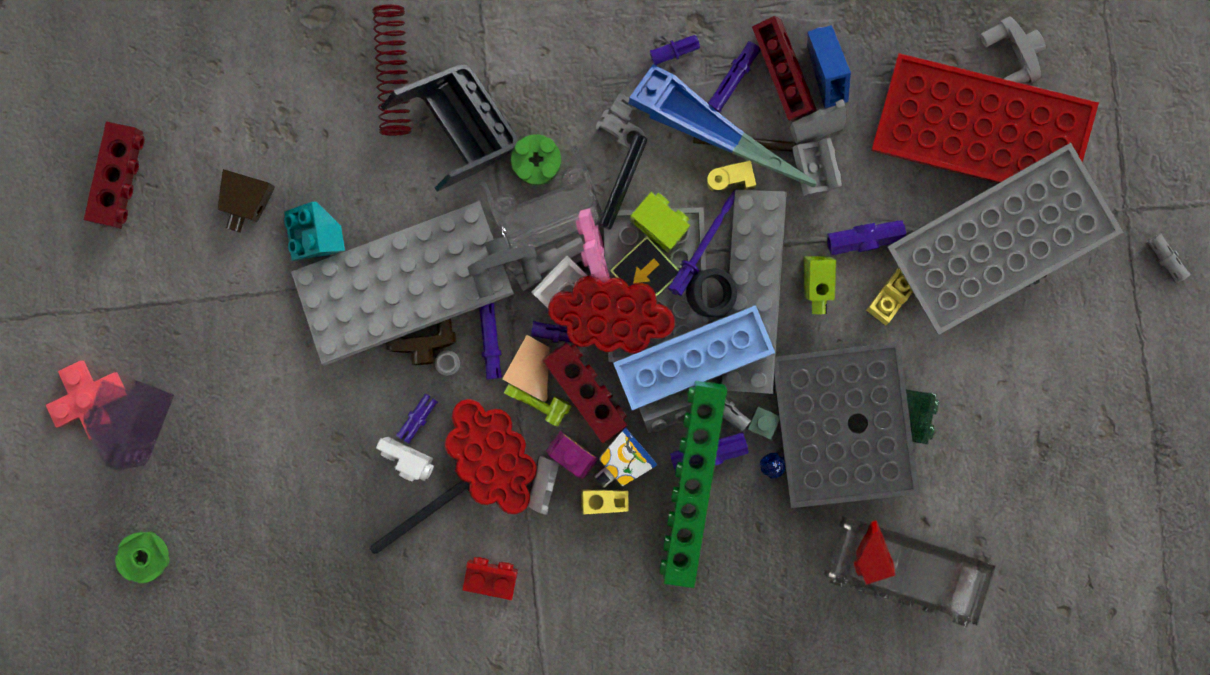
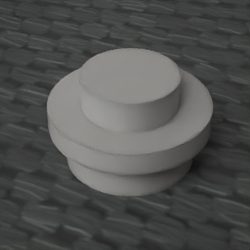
(447, 362)

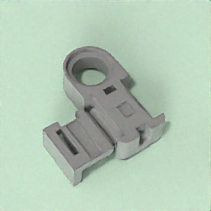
(618, 120)

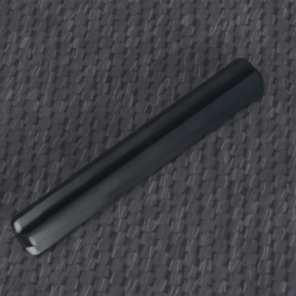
(623, 181)

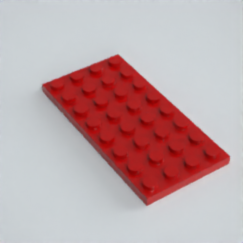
(976, 120)

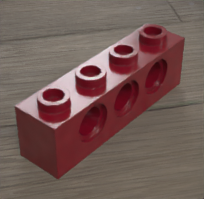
(784, 68)
(107, 163)
(605, 426)

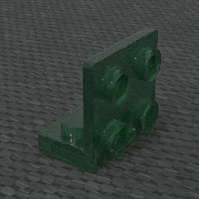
(921, 411)

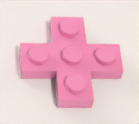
(594, 246)

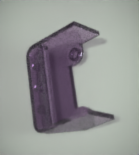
(127, 423)

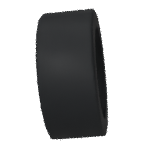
(729, 292)

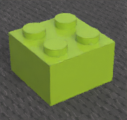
(660, 221)

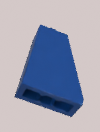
(829, 65)

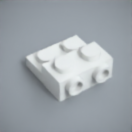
(558, 280)
(411, 462)

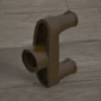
(423, 347)

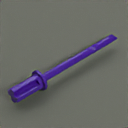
(689, 268)

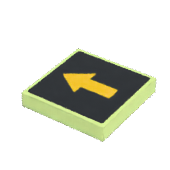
(647, 266)

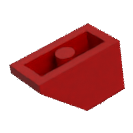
(873, 556)

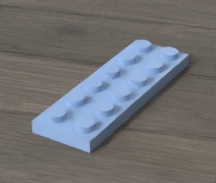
(693, 357)

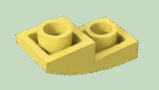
(890, 298)

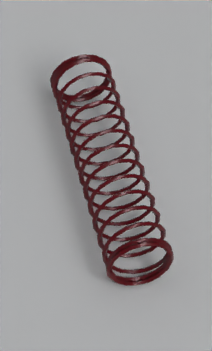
(393, 130)

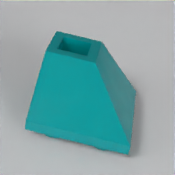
(312, 232)

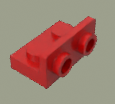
(490, 578)

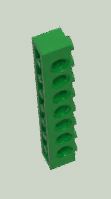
(685, 572)

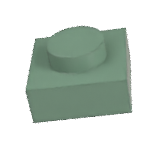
(763, 423)

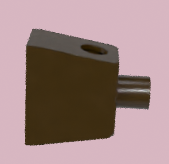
(242, 198)

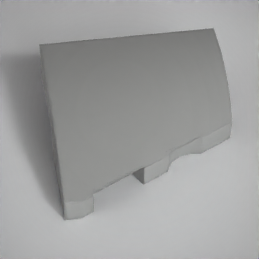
(819, 123)
(543, 484)

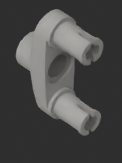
(1024, 46)

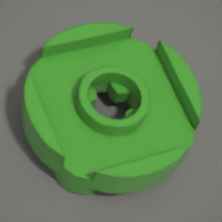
(544, 148)
(128, 552)

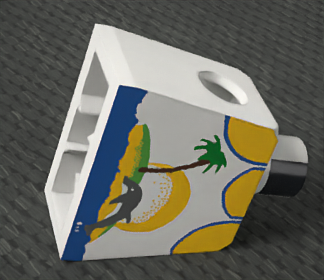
(624, 460)

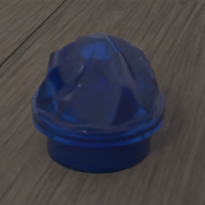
(772, 465)

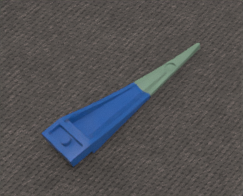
(677, 106)

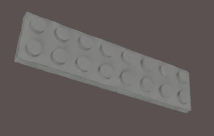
(757, 275)

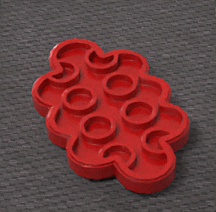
(611, 314)
(490, 456)

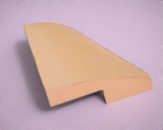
(528, 369)

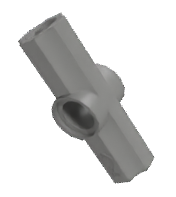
(550, 259)

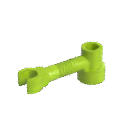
(554, 411)

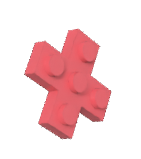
(80, 395)

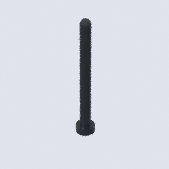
(419, 517)

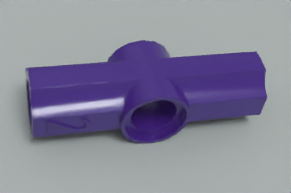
(865, 237)
(728, 448)

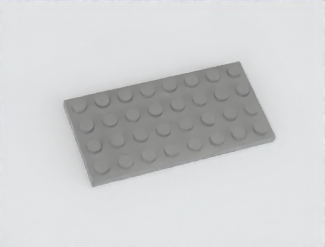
(1005, 239)
(397, 284)

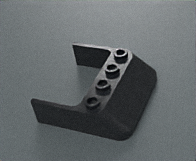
(465, 116)

